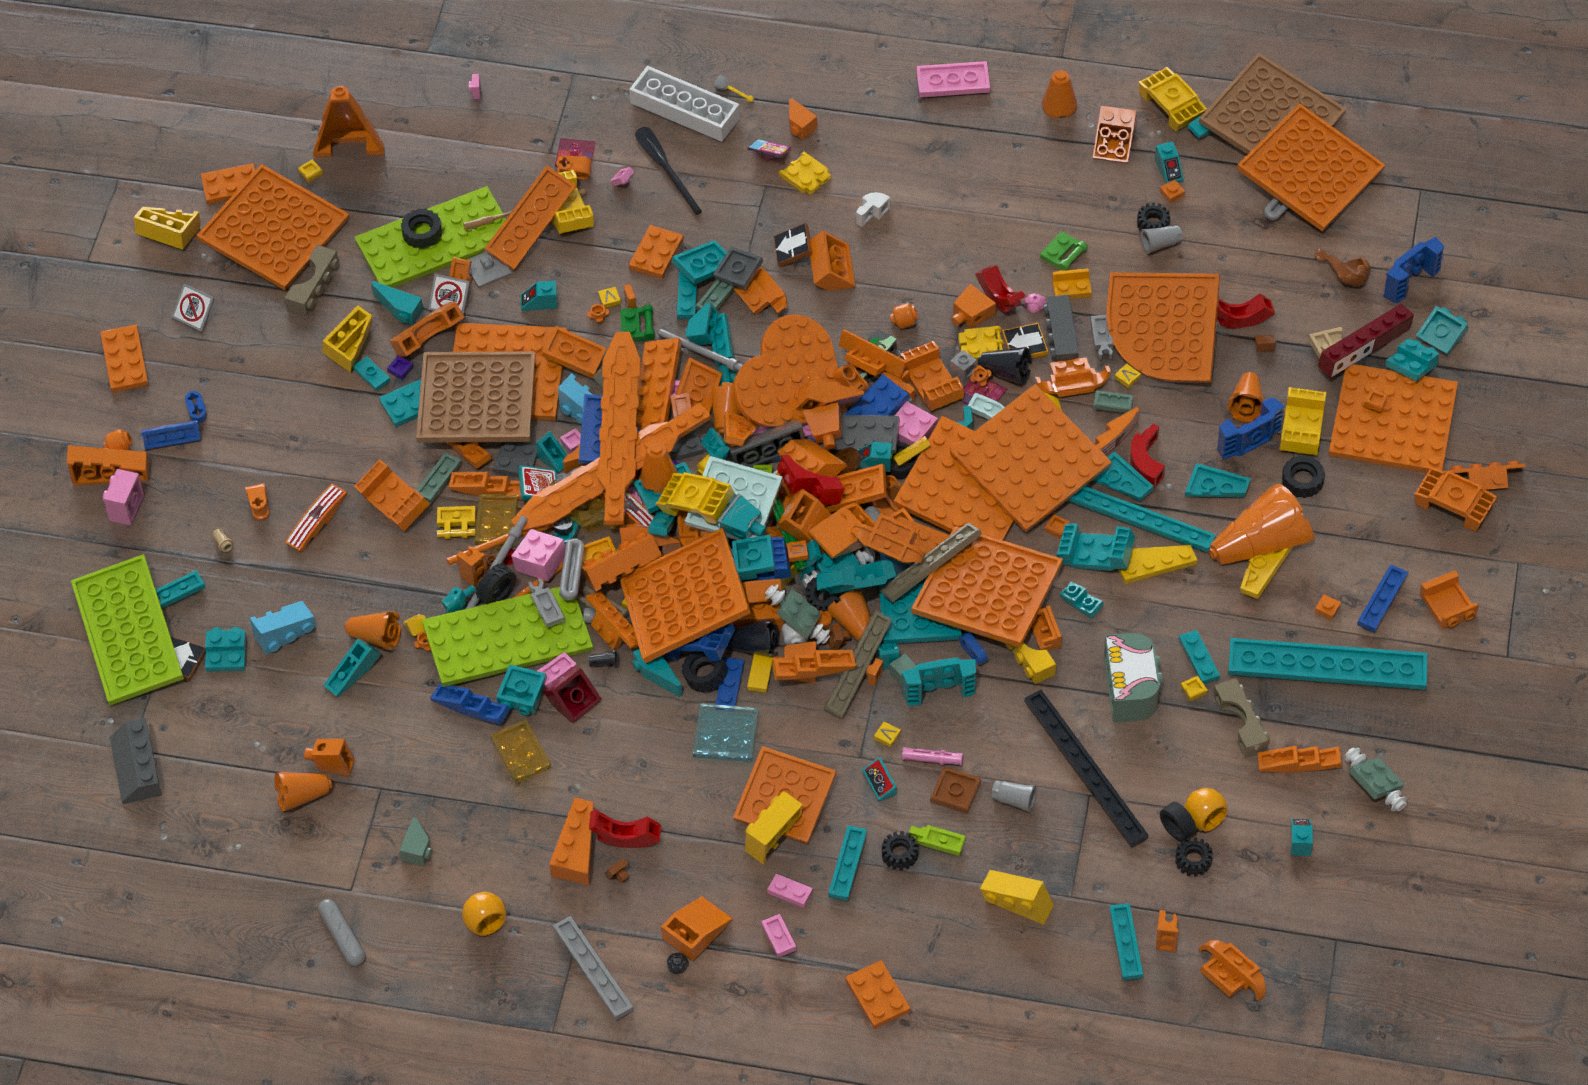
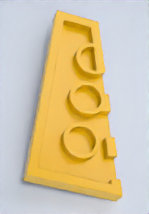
(1156, 561)
(1261, 571)

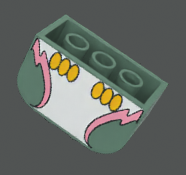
(1132, 676)

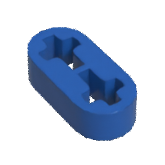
(195, 407)
(973, 648)

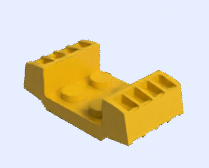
(1173, 97)
(573, 213)
(1303, 421)
(695, 495)

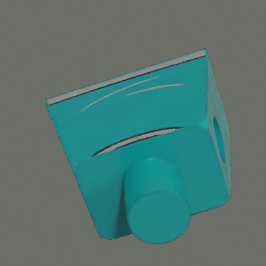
(742, 519)

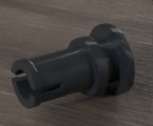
(604, 659)

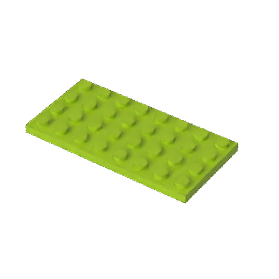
(397, 263)
(127, 630)
(502, 634)

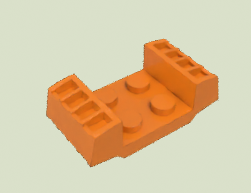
(931, 377)
(391, 495)
(1455, 495)

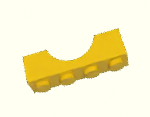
(1036, 663)

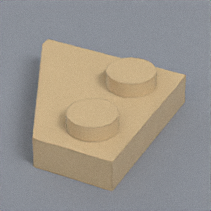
(1324, 339)

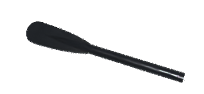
(654, 149)

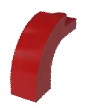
(997, 289)
(1245, 314)
(1140, 459)
(625, 834)

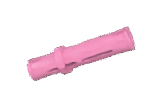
(941, 757)

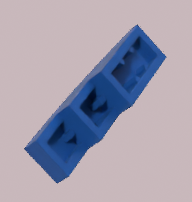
(470, 704)

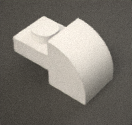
(872, 205)

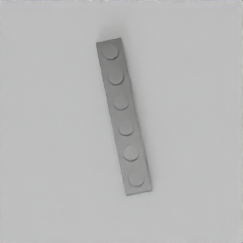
(593, 968)

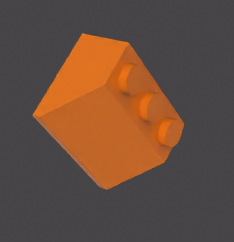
(831, 262)
(813, 457)

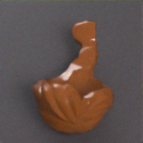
(1352, 272)

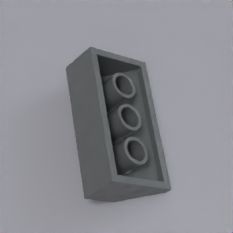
(765, 446)
(135, 762)

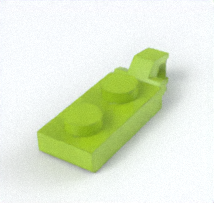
(938, 839)

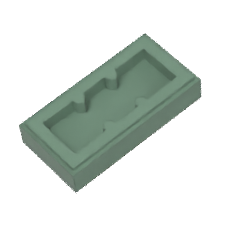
(1112, 401)

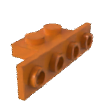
(869, 356)
(1489, 477)
(610, 623)

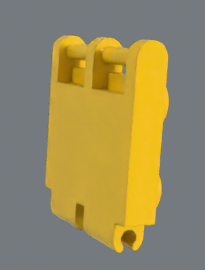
(805, 174)
(980, 340)

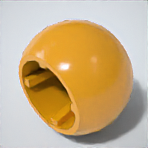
(1206, 808)
(484, 913)

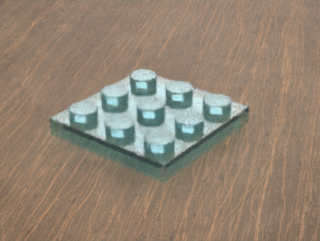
(725, 732)

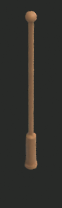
(489, 219)

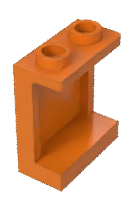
(1447, 600)

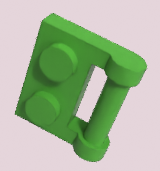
(1059, 248)

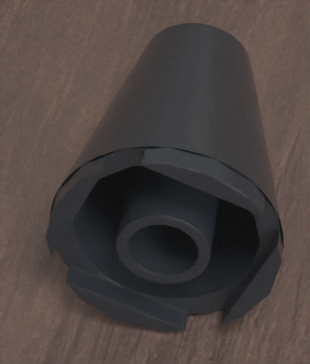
(1008, 363)
(756, 638)

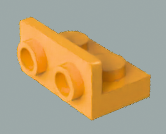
(1072, 283)

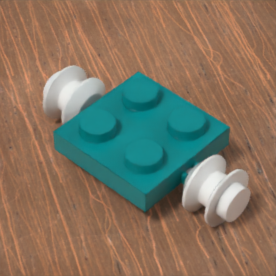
(826, 563)

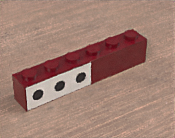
(1365, 340)

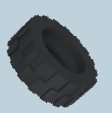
(417, 217)
(1307, 464)
(496, 584)
(707, 682)

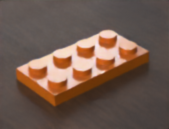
(124, 358)

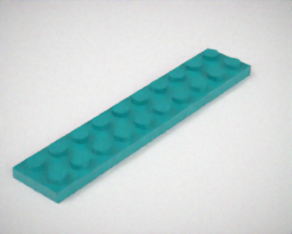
(1328, 663)

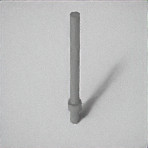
(732, 363)
(514, 534)

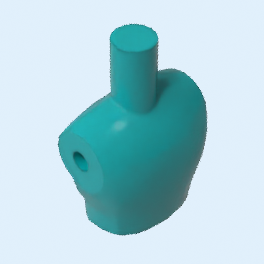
(457, 599)

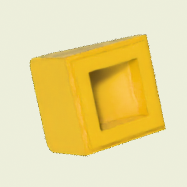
(414, 624)

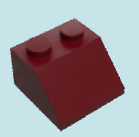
(572, 694)

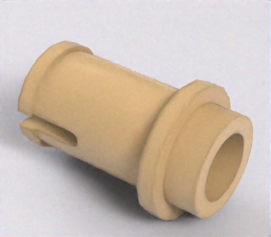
(224, 543)

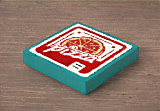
(534, 480)

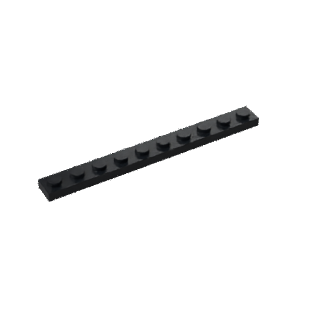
(1086, 768)

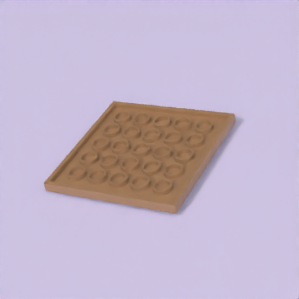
(1260, 101)
(476, 397)

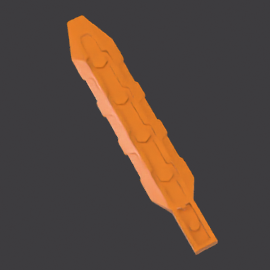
(618, 424)
(583, 485)

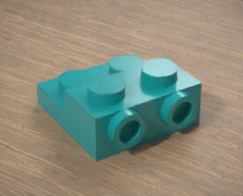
(1442, 330)
(1413, 359)
(753, 556)
(225, 650)
(521, 689)

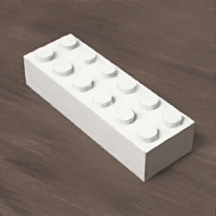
(684, 103)

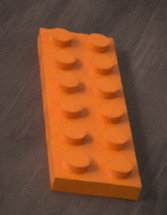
(530, 218)
(657, 381)
(859, 486)

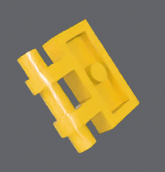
(456, 516)

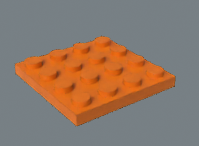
(798, 778)

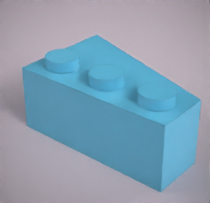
(572, 397)
(282, 627)

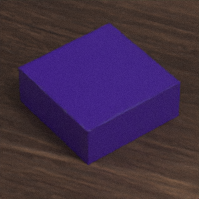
(400, 367)

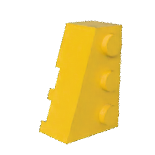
(167, 227)
(348, 338)
(771, 825)
(1018, 895)

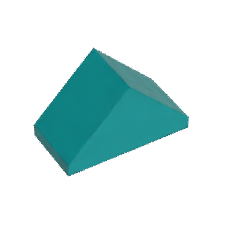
(550, 452)
(888, 654)

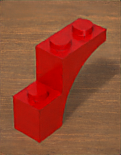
(824, 488)

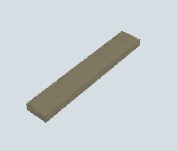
(931, 562)
(863, 654)

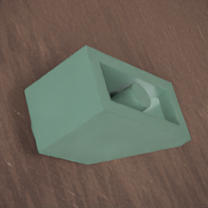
(415, 845)

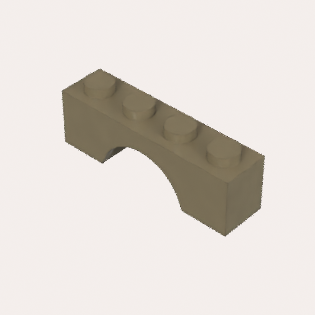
(303, 296)
(1231, 698)

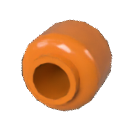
(904, 316)
(119, 440)

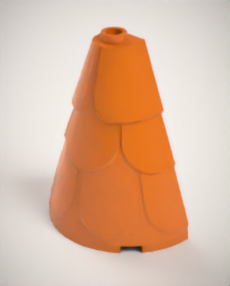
(345, 123)
(1264, 527)

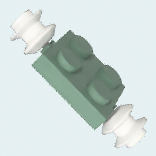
(798, 613)
(1376, 778)

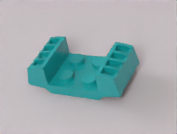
(1096, 550)
(867, 576)
(937, 675)

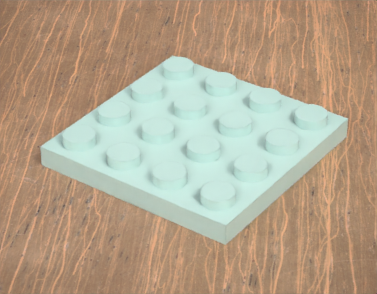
(754, 485)

